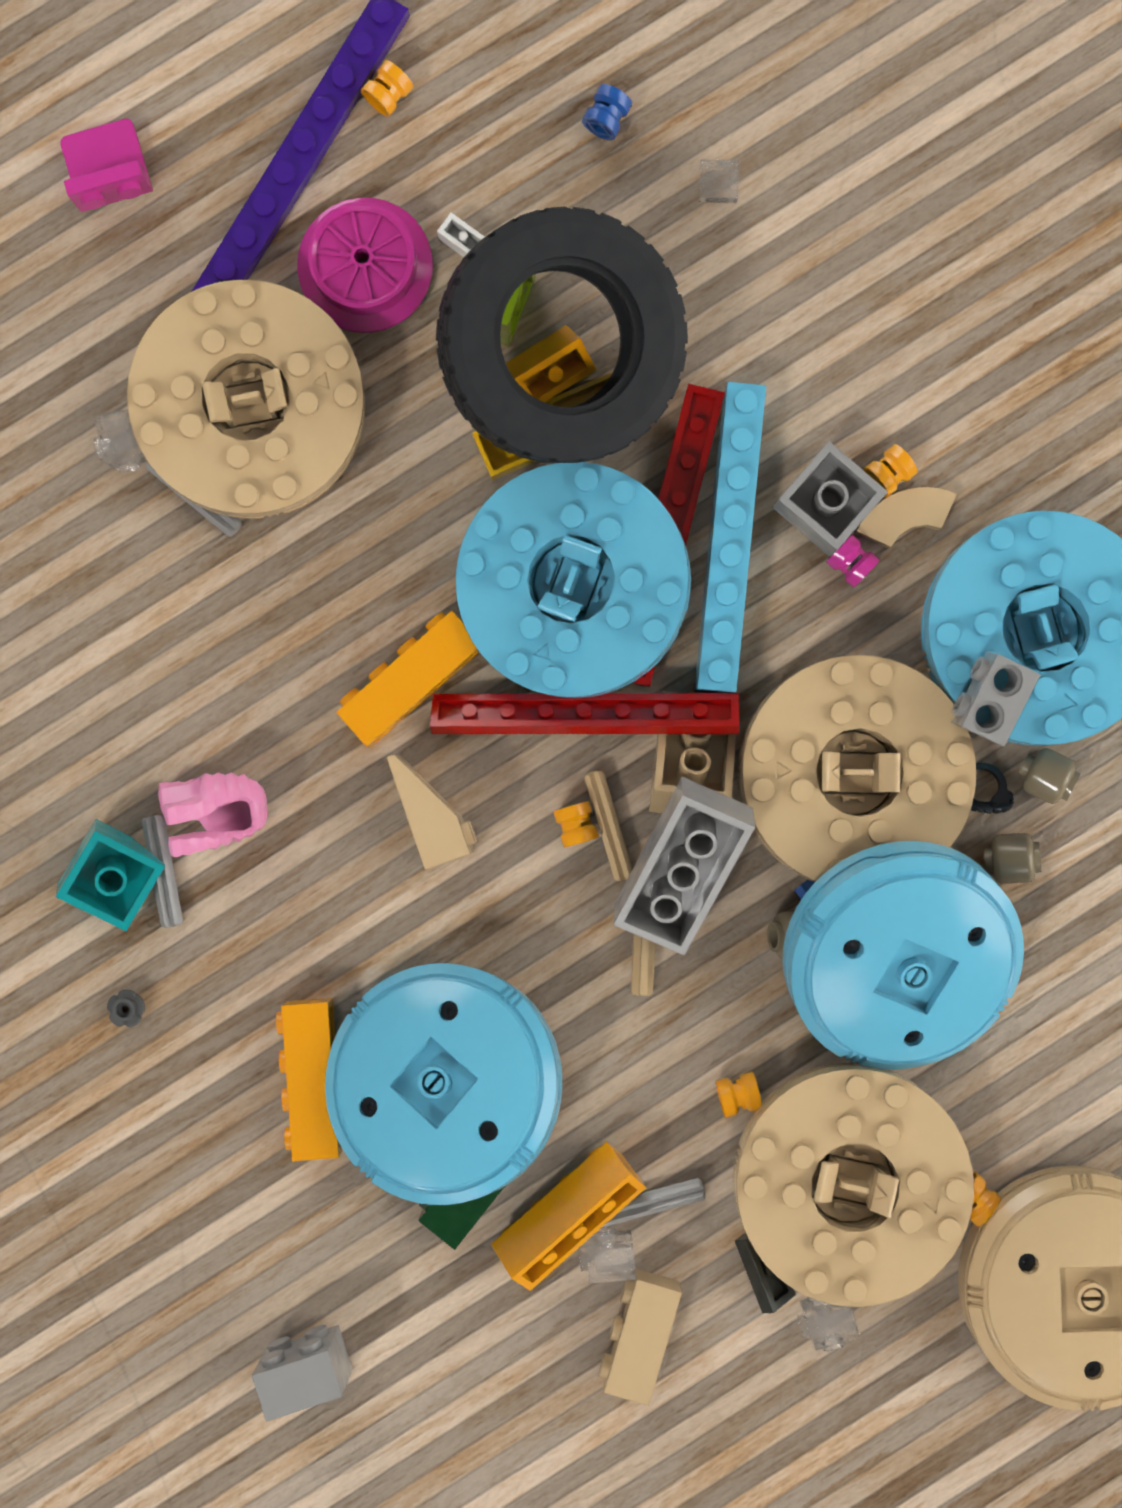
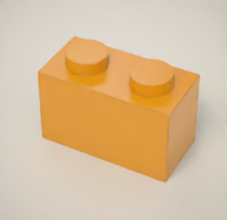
(552, 364)

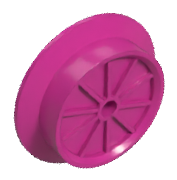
(372, 293)

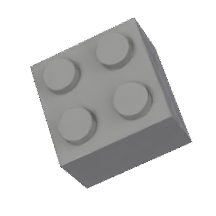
(829, 499)
(302, 1372)

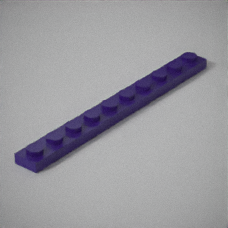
(306, 143)

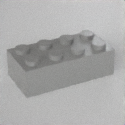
(683, 865)

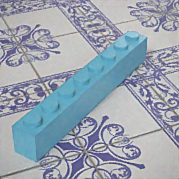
(730, 538)

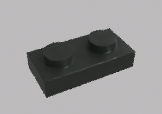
(768, 1288)

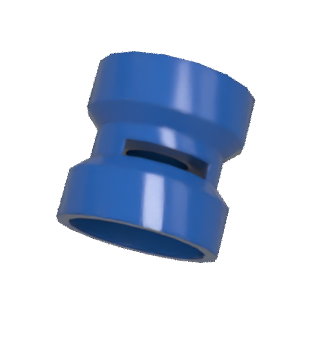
(609, 108)

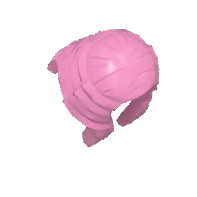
(224, 805)

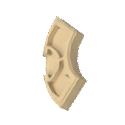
(906, 511)

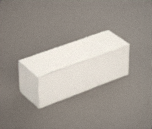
(458, 235)

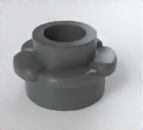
(130, 999)

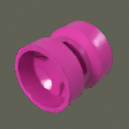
(846, 555)

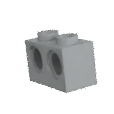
(1004, 704)

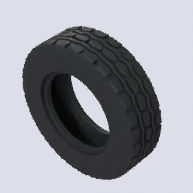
(647, 316)

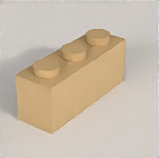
(640, 1336)

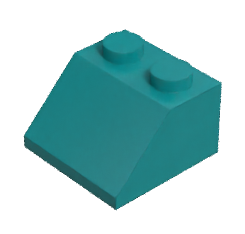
(109, 875)

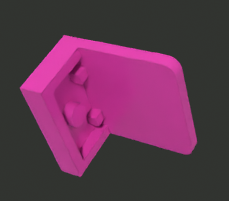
(105, 165)

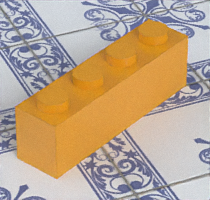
(408, 680)
(307, 1038)
(567, 1216)

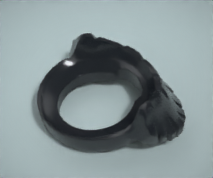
(1002, 800)

